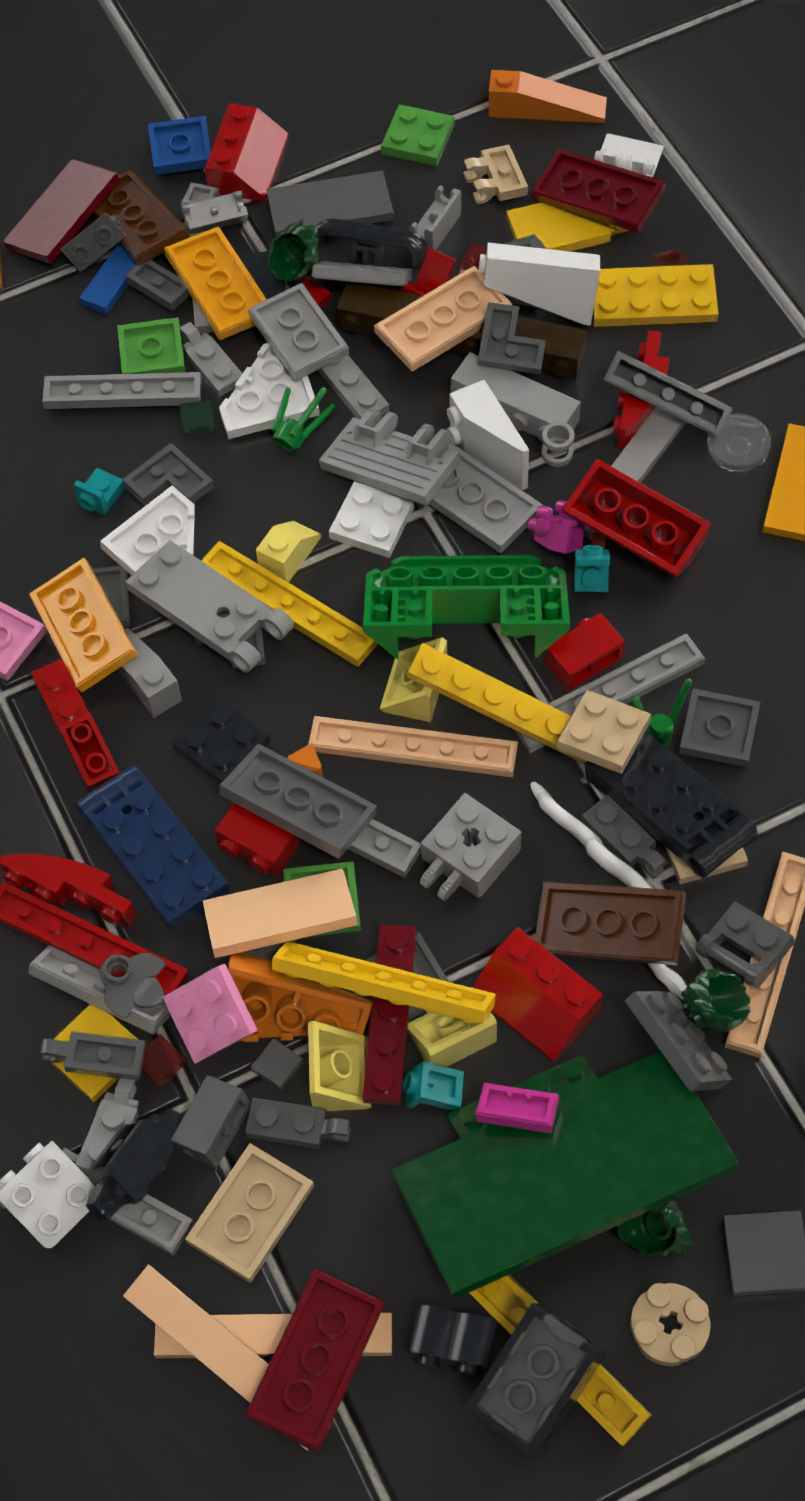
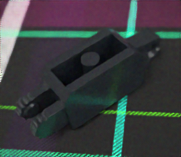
(131, 1162)

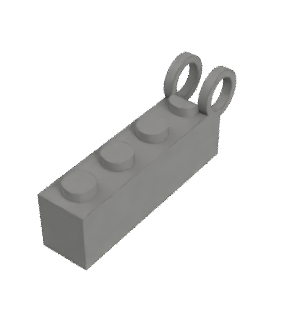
(528, 405)

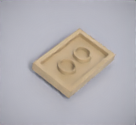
(250, 1212)

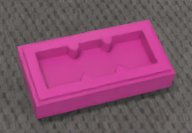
(517, 1108)

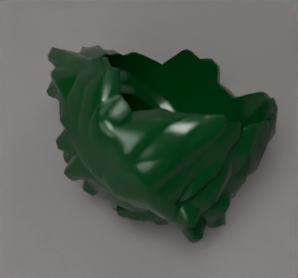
(294, 252)
(716, 1000)
(657, 1232)

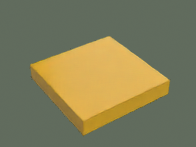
(97, 1022)

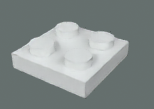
(371, 519)

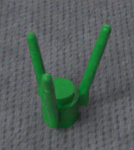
(289, 433)
(661, 725)

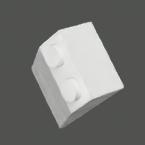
(487, 433)

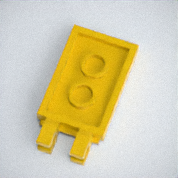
(559, 228)

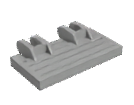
(393, 463)

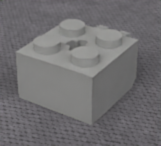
(475, 867)

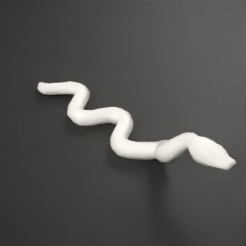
(611, 864)

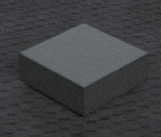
(277, 1064)

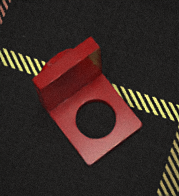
(433, 273)

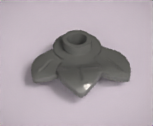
(137, 985)

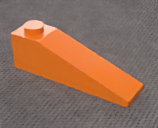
(532, 97)
(286, 1004)

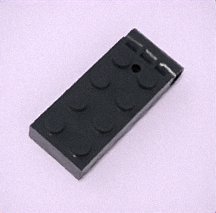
(676, 806)

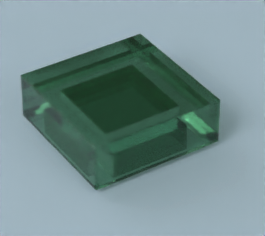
(197, 417)

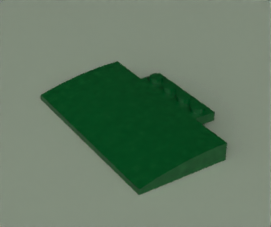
(526, 1194)

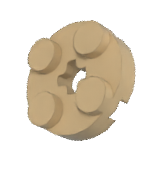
(681, 1344)

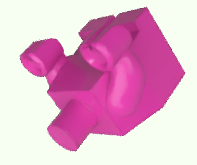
(557, 531)

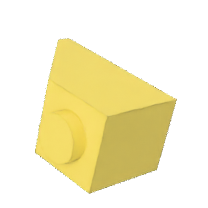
(286, 548)

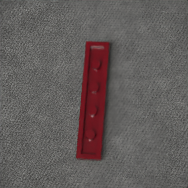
(389, 1022)

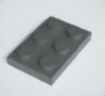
(679, 1040)

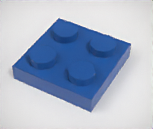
(179, 145)

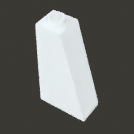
(544, 277)

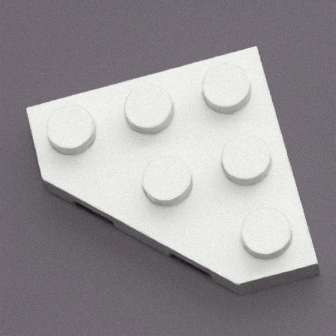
(259, 395)
(142, 535)

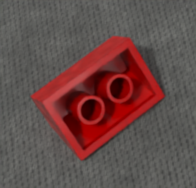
(246, 153)
(538, 994)

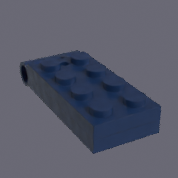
(152, 847)

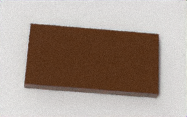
(143, 219)
(611, 922)

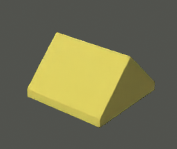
(406, 696)
(448, 1039)
(336, 1067)

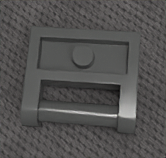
(751, 935)

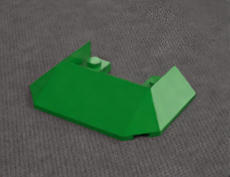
(466, 591)

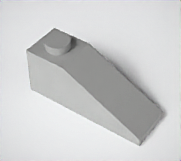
(150, 678)

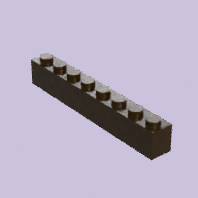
(366, 305)

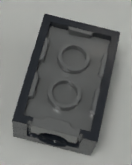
(536, 1379)

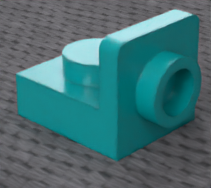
(98, 491)
(591, 569)
(433, 1086)

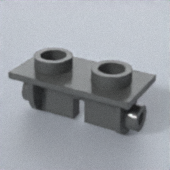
(94, 241)

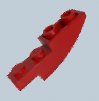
(634, 409)
(75, 724)
(62, 879)

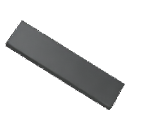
(667, 393)

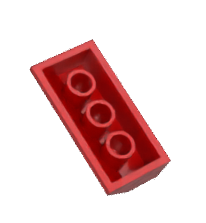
(637, 518)

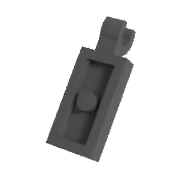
(623, 836)
(97, 1055)
(294, 1124)

